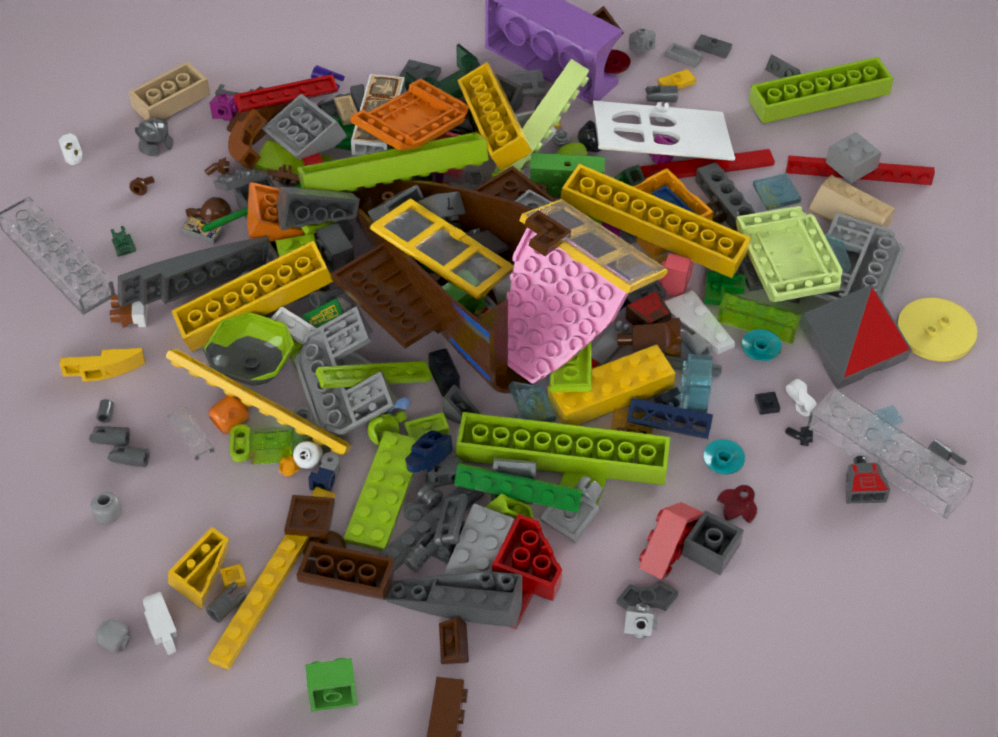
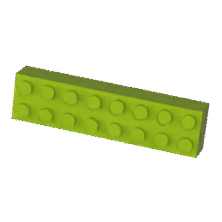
(820, 89)

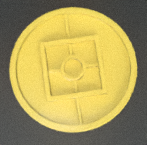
(938, 329)

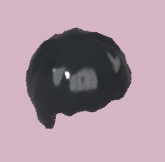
(588, 137)

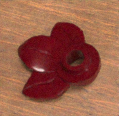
(737, 505)

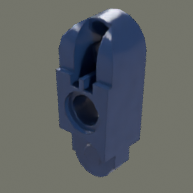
(429, 451)

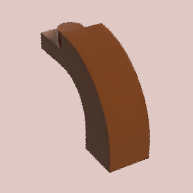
(242, 137)

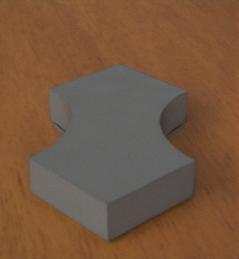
(655, 596)

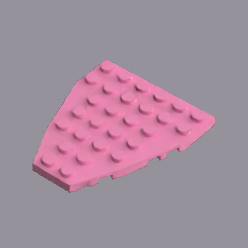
(554, 309)

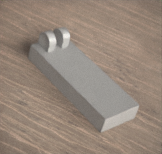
(607, 345)

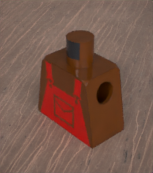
(648, 310)

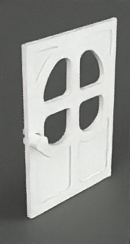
(698, 131)

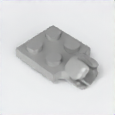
(574, 524)

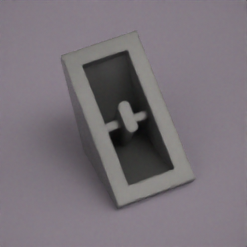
(455, 404)

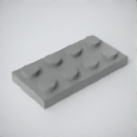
(479, 541)

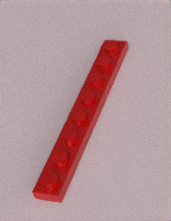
(885, 172)

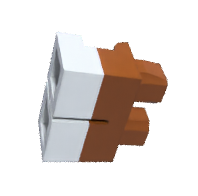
(130, 314)

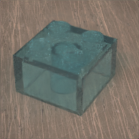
(696, 382)

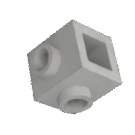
(642, 41)
(635, 615)

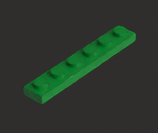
(518, 487)

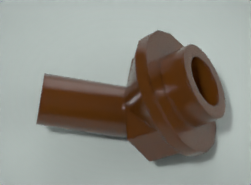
(222, 167)
(139, 185)

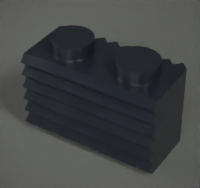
(443, 370)

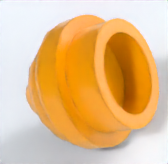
(288, 466)

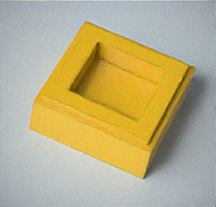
(233, 574)

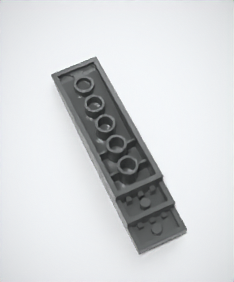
(191, 272)

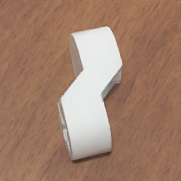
(798, 392)

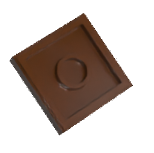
(309, 516)

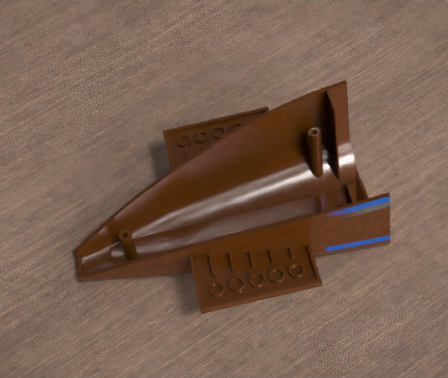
(413, 303)

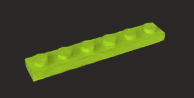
(354, 374)

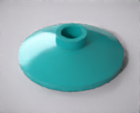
(761, 345)
(724, 450)

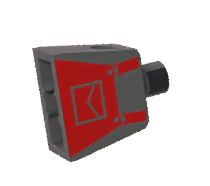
(865, 482)

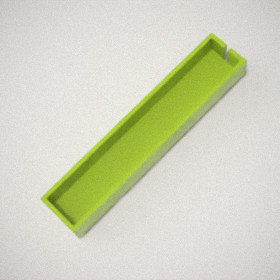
(395, 164)

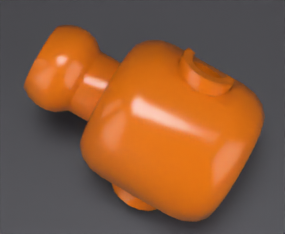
(228, 413)

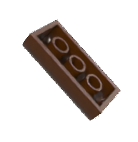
(346, 570)

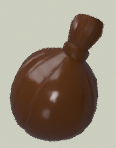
(211, 209)

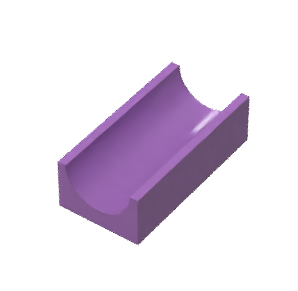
(549, 36)

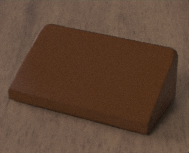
(453, 641)

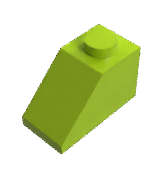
(510, 507)

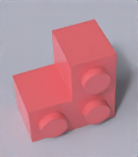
(678, 274)

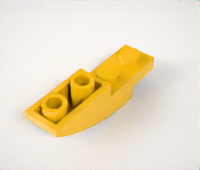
(108, 365)

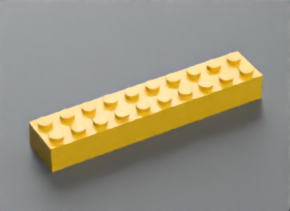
(656, 220)

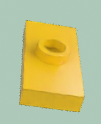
(680, 79)

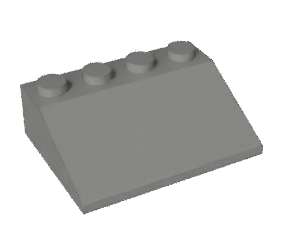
(304, 128)

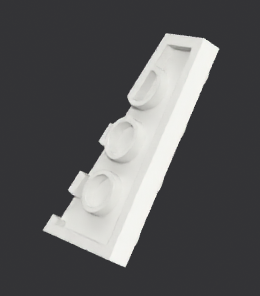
(697, 316)

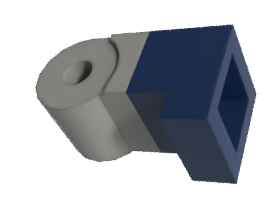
(326, 473)

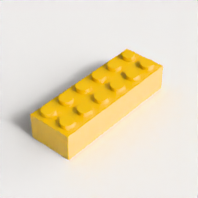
(615, 385)

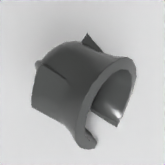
(153, 131)

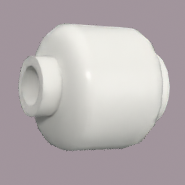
(307, 455)

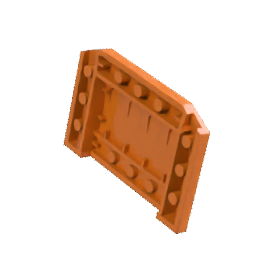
(413, 116)

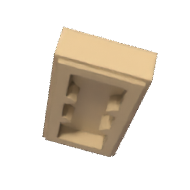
(345, 108)

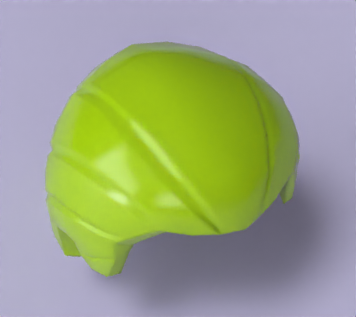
(383, 423)

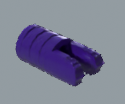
(319, 71)

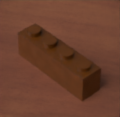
(447, 708)

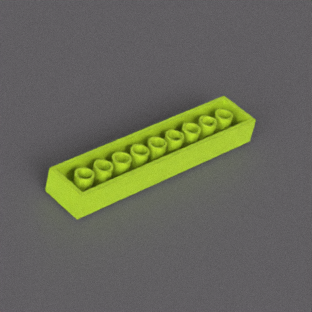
(564, 447)

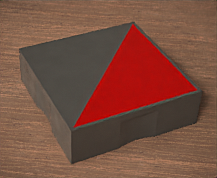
(855, 336)

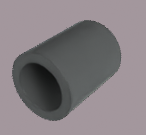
(105, 411)

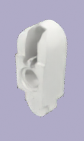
(160, 621)

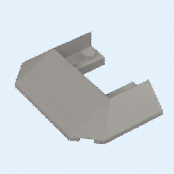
(877, 258)
(343, 407)

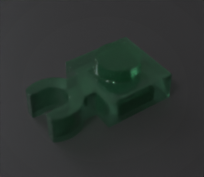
(122, 242)

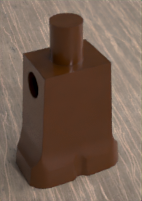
(665, 335)

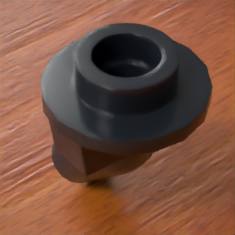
(805, 435)

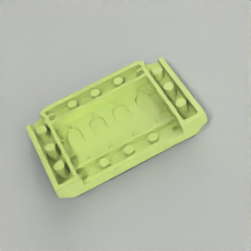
(790, 253)

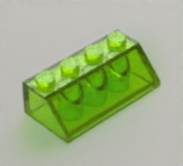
(754, 314)

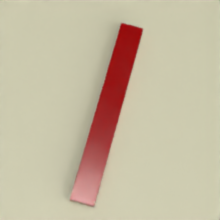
(688, 168)

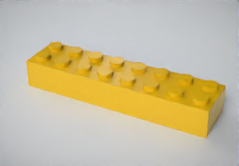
(494, 116)
(254, 292)

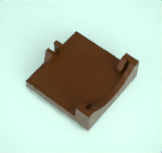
(283, 176)

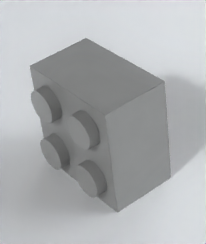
(853, 157)

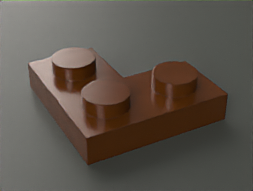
(549, 233)

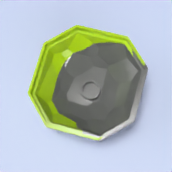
(249, 348)

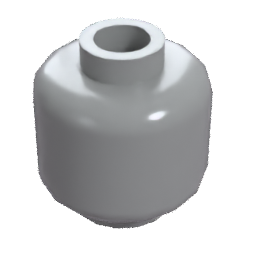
(106, 507)
(112, 635)

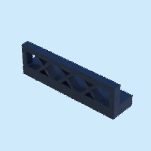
(670, 414)

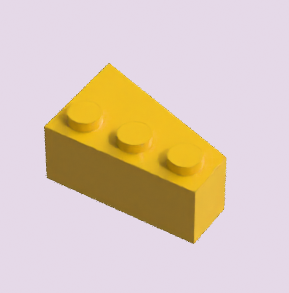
(199, 567)

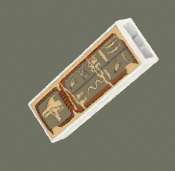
(378, 91)

